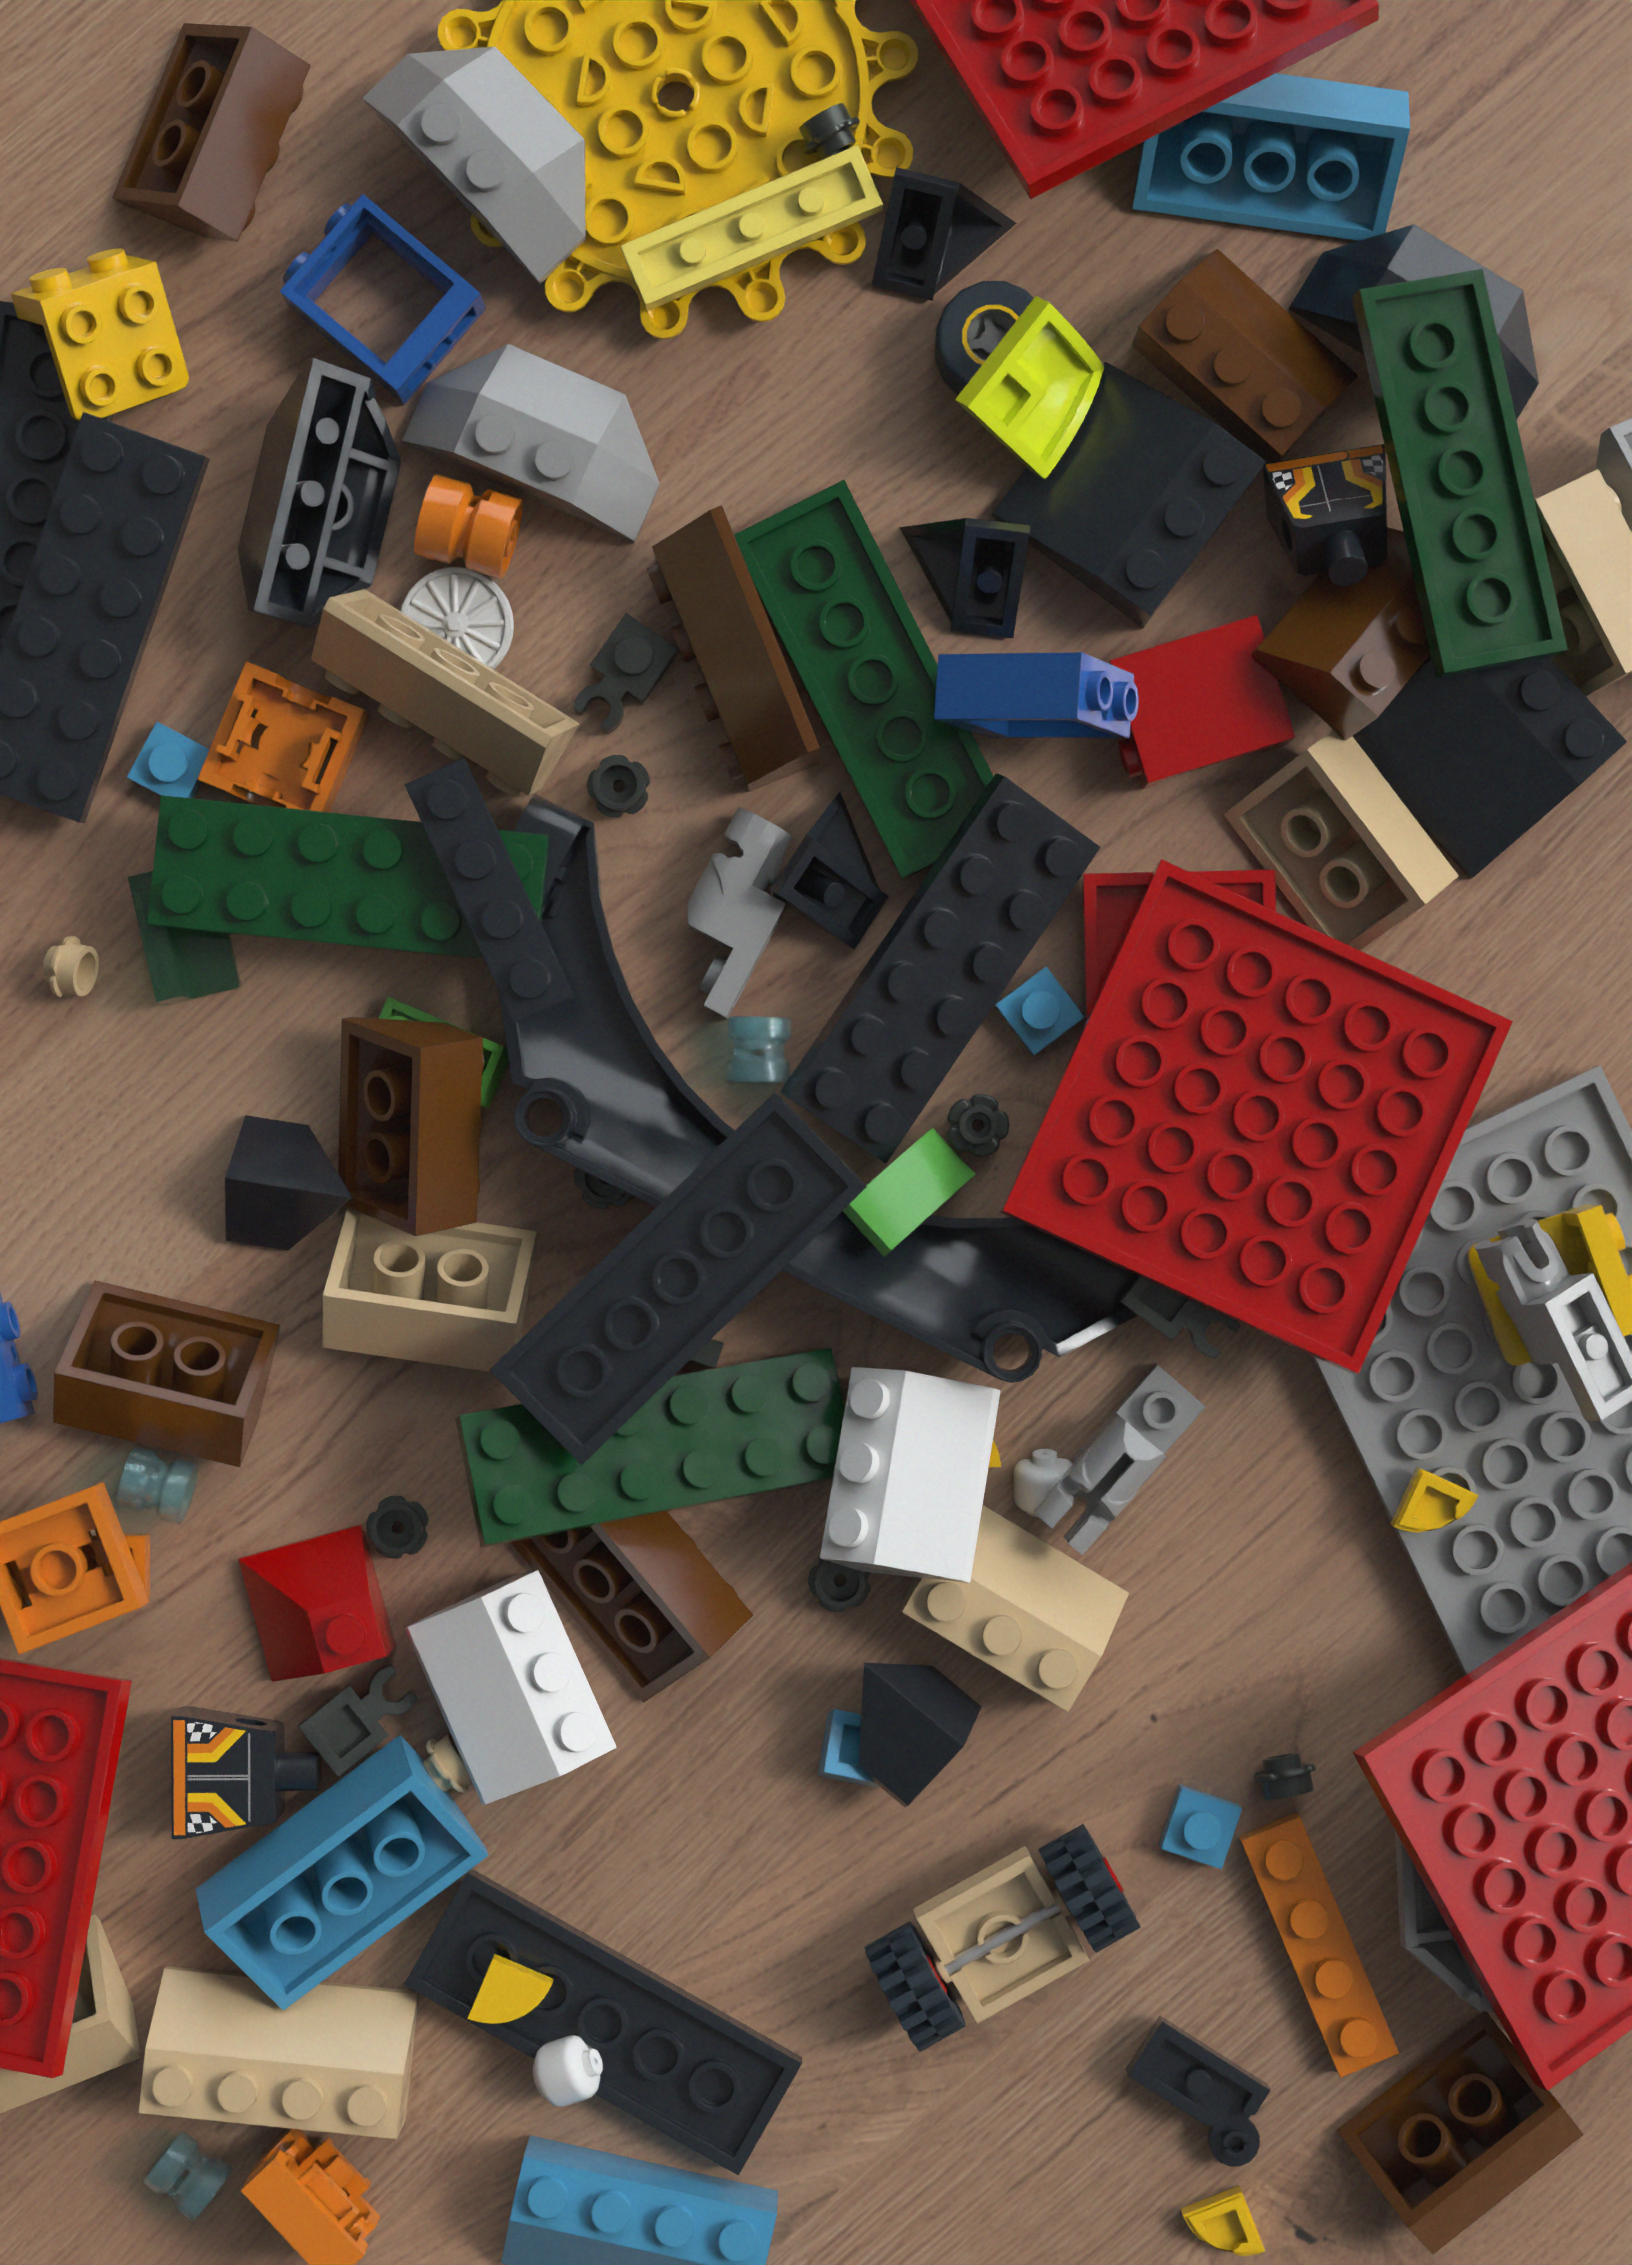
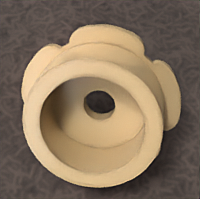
(71, 968)
(446, 1765)

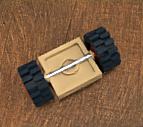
(1000, 1936)

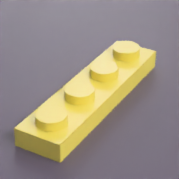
(752, 227)

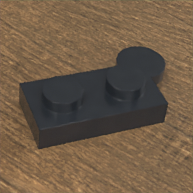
(1203, 2087)

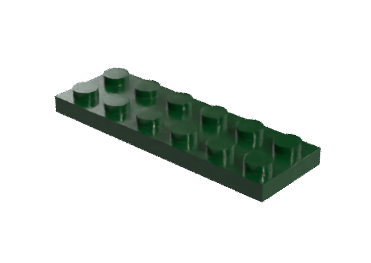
(1459, 473)
(866, 672)
(316, 877)
(687, 1447)

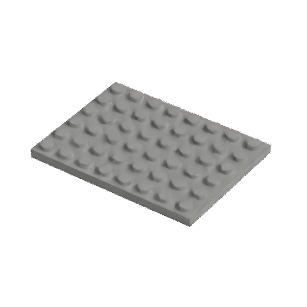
(1445, 1400)

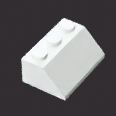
(910, 1475)
(510, 1687)

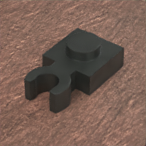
(630, 664)
(1171, 1312)
(349, 1725)

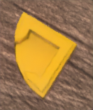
(1431, 1503)
(508, 1992)
(1225, 2223)

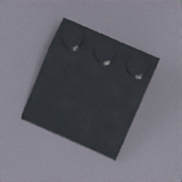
(1133, 494)
(1487, 752)

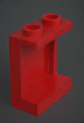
(1202, 703)

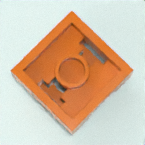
(296, 738)
(56, 1571)
(313, 2199)

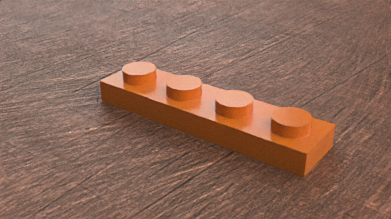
(1318, 1944)

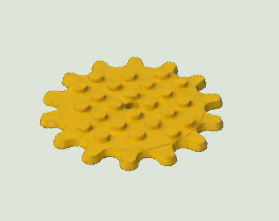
(754, 82)

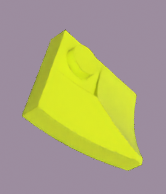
(1035, 387)

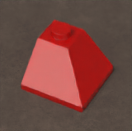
(318, 1604)

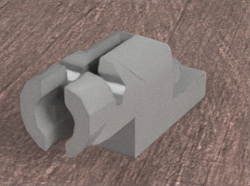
(735, 909)
(1560, 1317)
(1121, 1456)

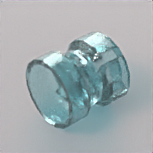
(758, 1034)
(151, 1483)
(198, 2186)

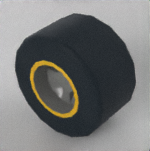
(973, 322)

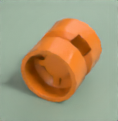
(468, 526)

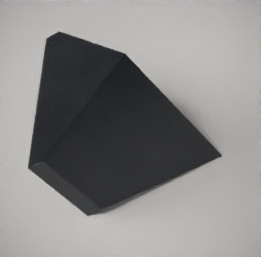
(932, 233)
(973, 570)
(832, 878)
(279, 1184)
(911, 1726)

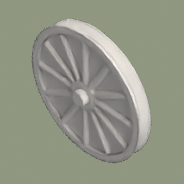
(465, 611)

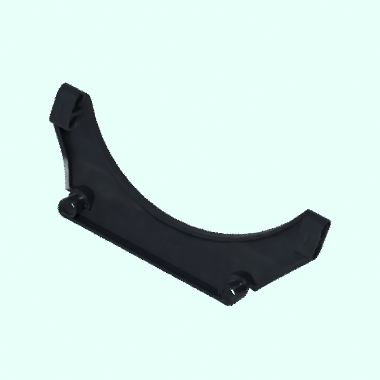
(648, 1130)

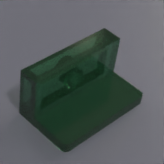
(183, 961)

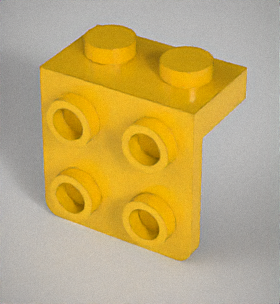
(107, 332)
(1587, 1244)

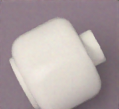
(1036, 1477)
(567, 2071)

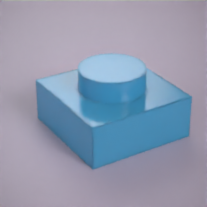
(169, 763)
(1039, 1011)
(842, 1749)
(1200, 1826)

